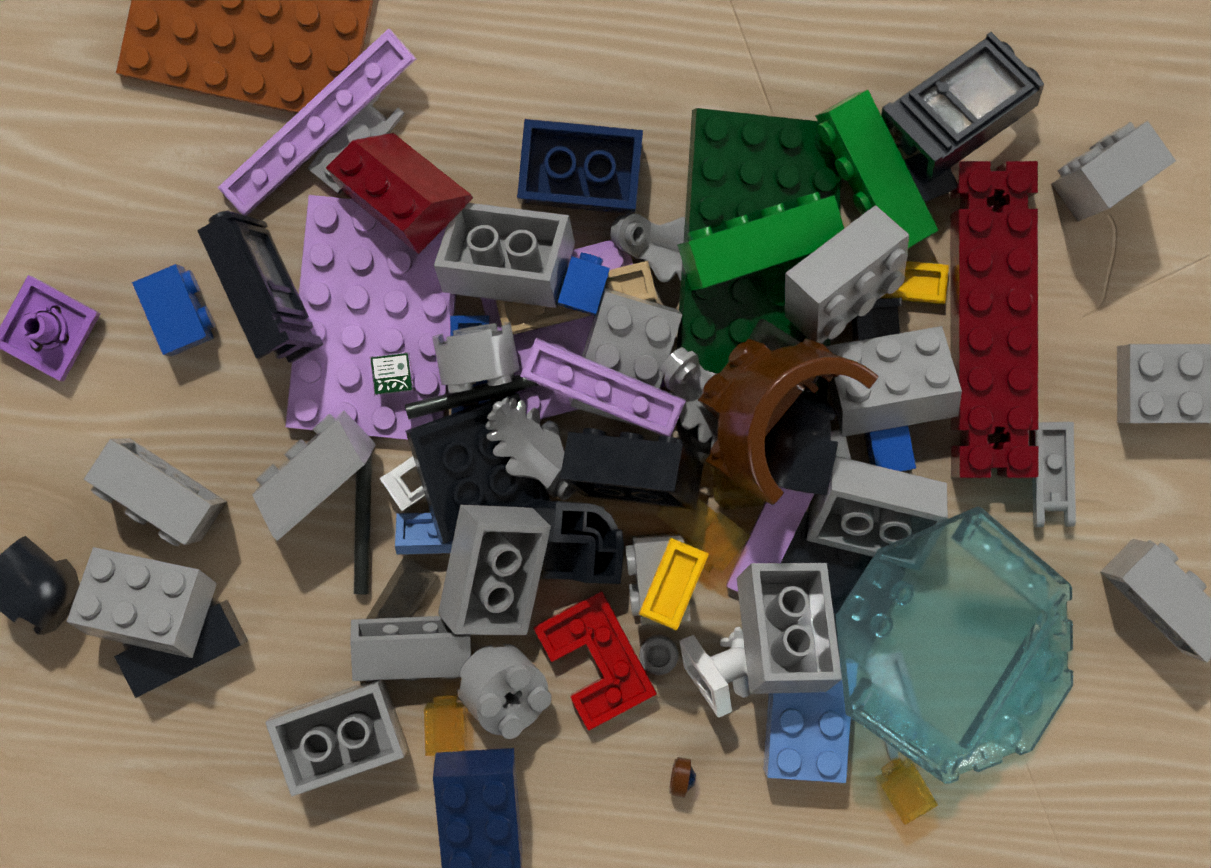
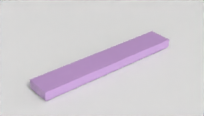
(317, 122)

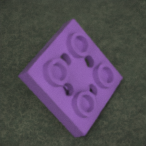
(32, 321)

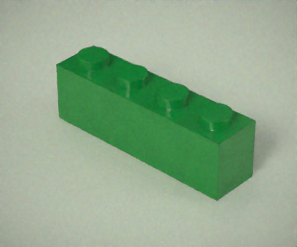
(874, 164)
(759, 243)

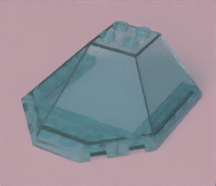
(956, 646)

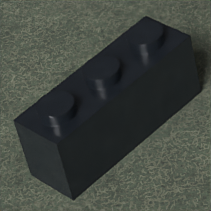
(151, 668)

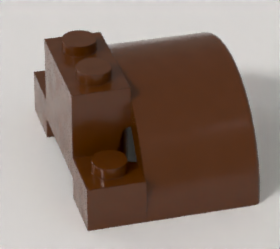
(755, 394)

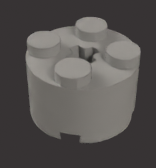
(476, 356)
(503, 690)

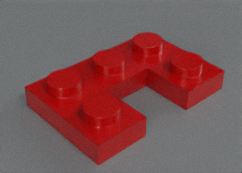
(623, 678)

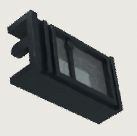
(964, 104)
(258, 286)

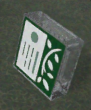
(392, 373)

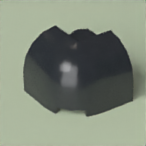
(801, 446)
(581, 543)
(36, 586)

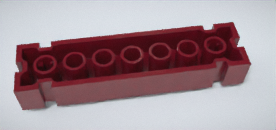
(995, 318)

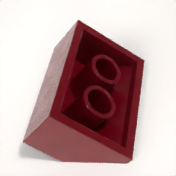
(398, 188)

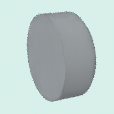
(658, 654)

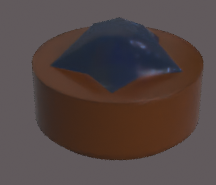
(682, 777)

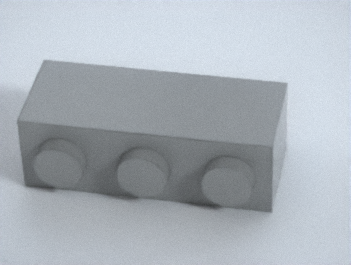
(406, 649)

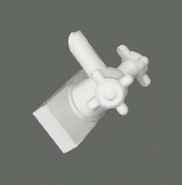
(715, 672)

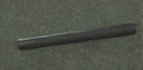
(457, 399)
(362, 528)

